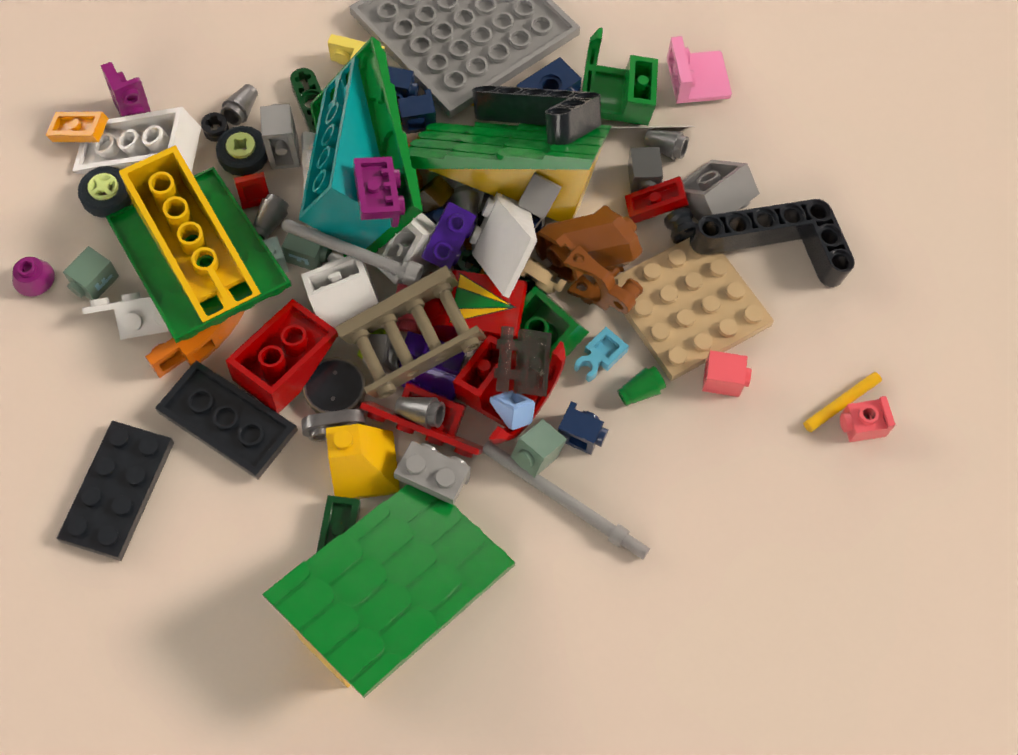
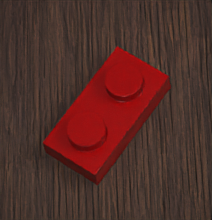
(656, 200)

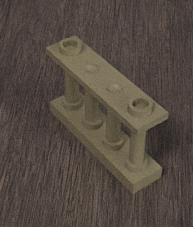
(385, 316)

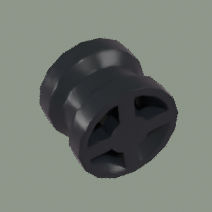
(680, 224)

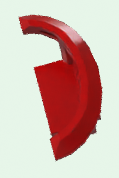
(477, 384)

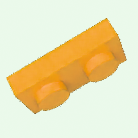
(77, 126)

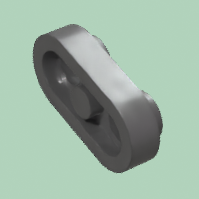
(315, 425)

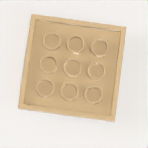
(691, 307)

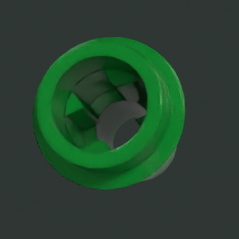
(642, 386)

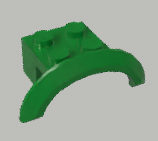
(624, 93)

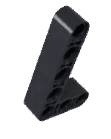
(564, 112)
(760, 226)

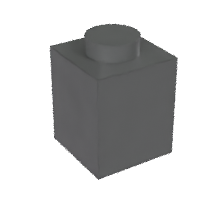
(644, 168)

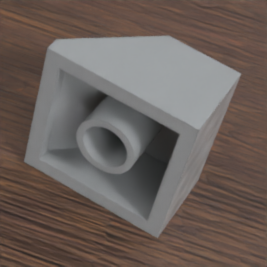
(719, 188)

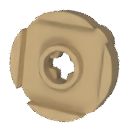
(544, 276)

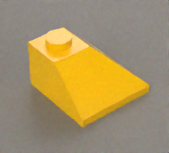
(362, 461)

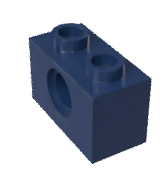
(554, 76)

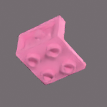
(697, 75)

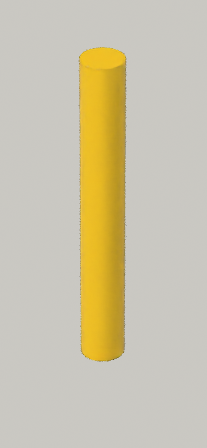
(842, 401)

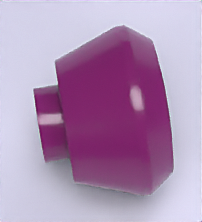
(32, 276)

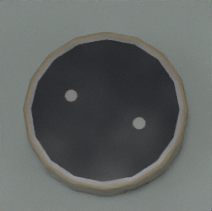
(335, 386)

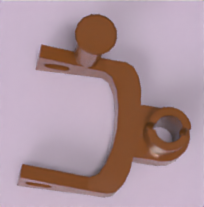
(605, 290)

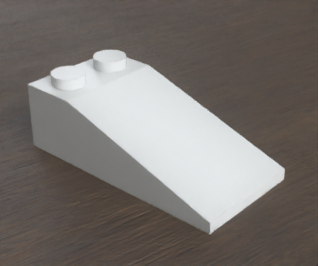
(139, 137)
(503, 241)

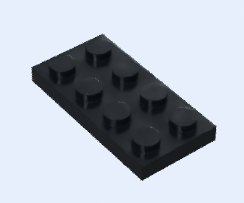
(227, 419)
(115, 490)

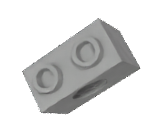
(280, 136)

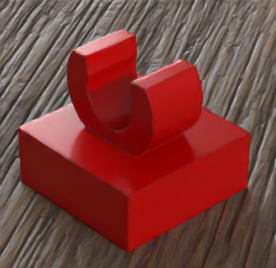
(251, 189)

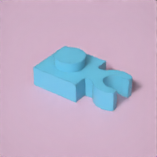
(603, 352)

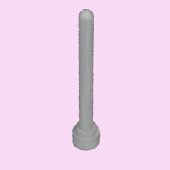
(407, 272)

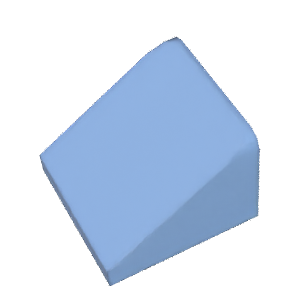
(513, 409)

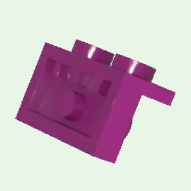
(126, 95)
(377, 189)

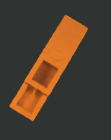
(170, 355)

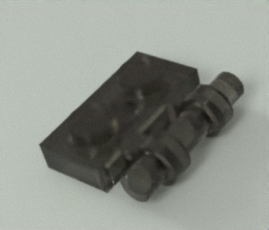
(531, 361)

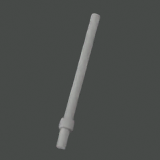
(617, 534)

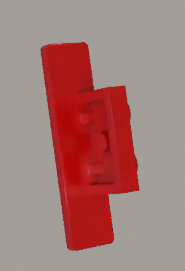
(445, 433)

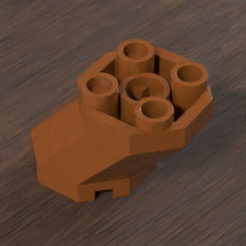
(602, 235)

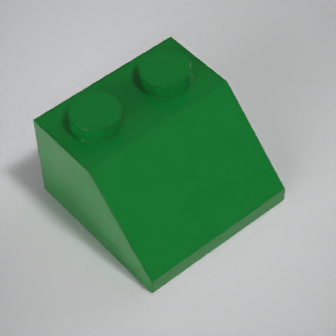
(545, 315)

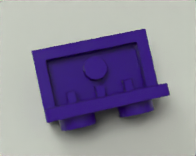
(449, 236)

